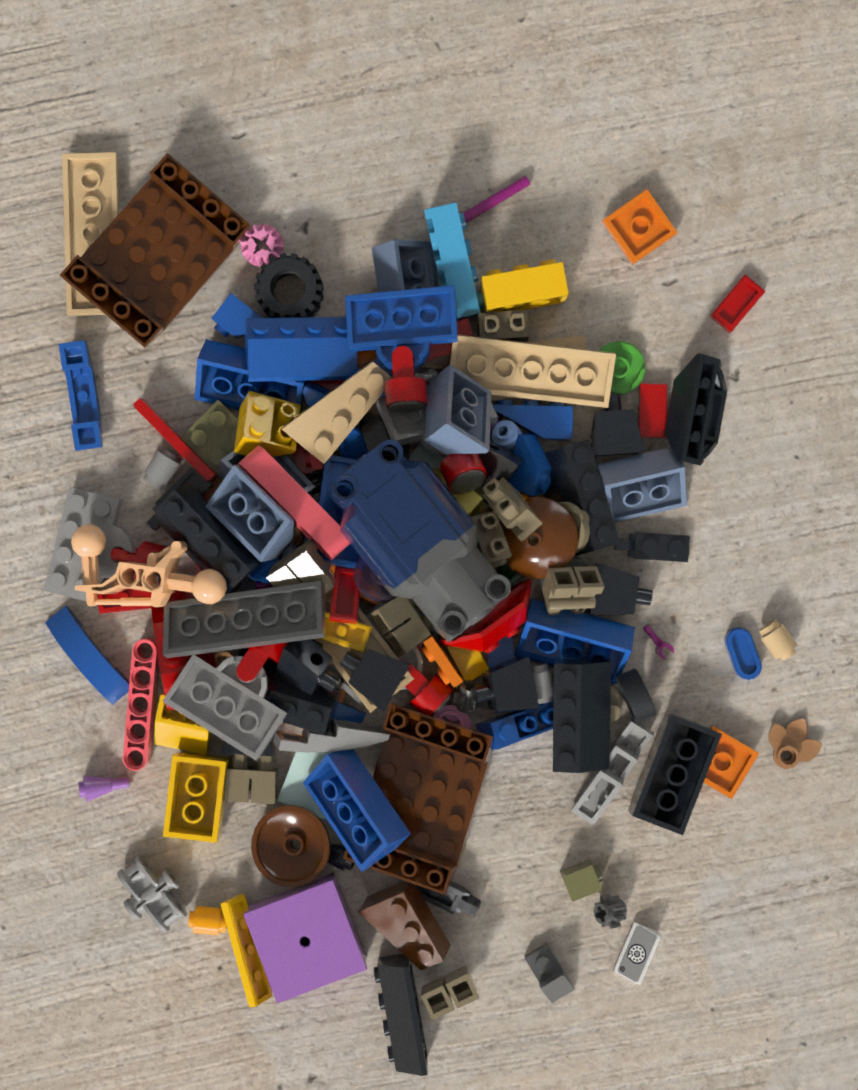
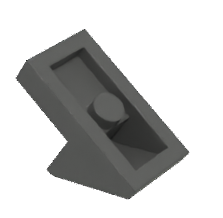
(549, 973)

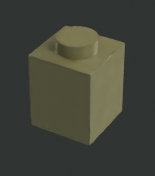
(582, 880)

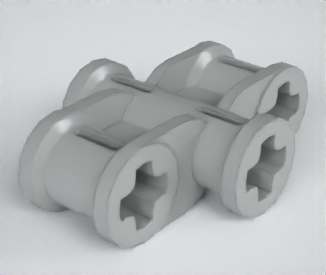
(158, 901)

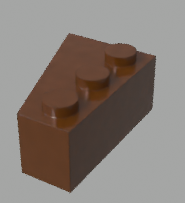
(407, 923)

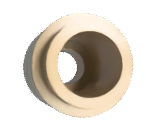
(778, 640)

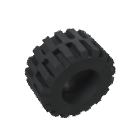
(287, 266)

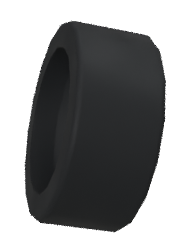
(636, 695)

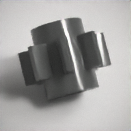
(463, 697)
(610, 911)

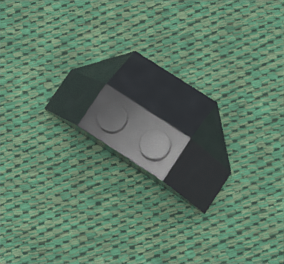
(696, 409)

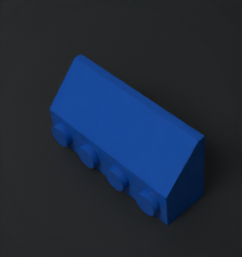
(298, 349)
(224, 376)
(574, 637)
(356, 807)

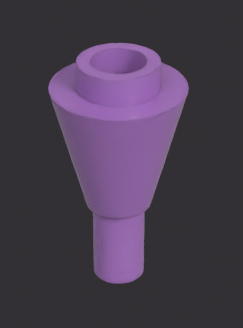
(94, 787)

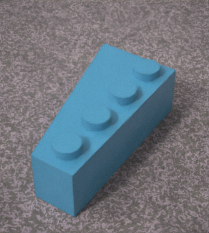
(452, 259)

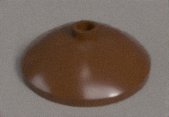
(556, 542)
(274, 848)

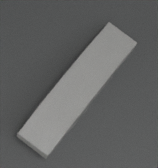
(342, 736)
(606, 783)

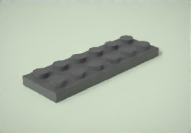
(245, 620)

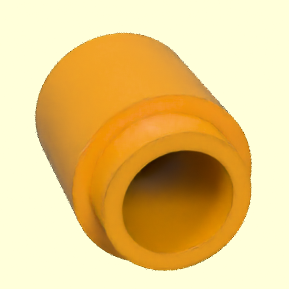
(207, 920)

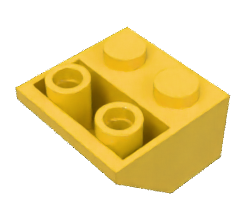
(261, 425)
(179, 731)

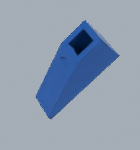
(546, 422)
(518, 725)

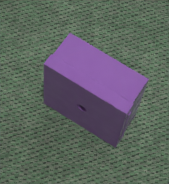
(306, 938)

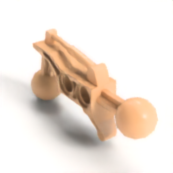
(90, 541)

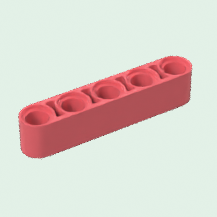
(295, 501)
(134, 714)

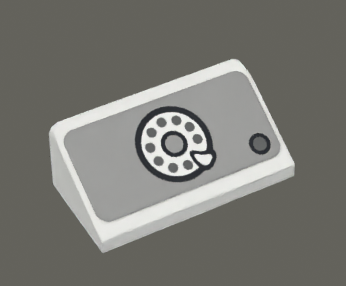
(637, 952)

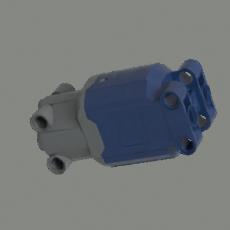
(417, 539)

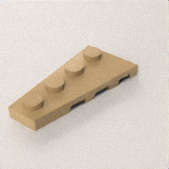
(337, 413)

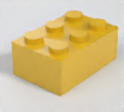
(524, 287)
(196, 797)

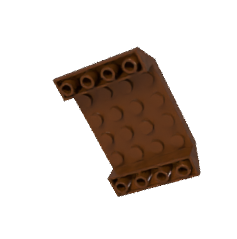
(157, 252)
(433, 782)

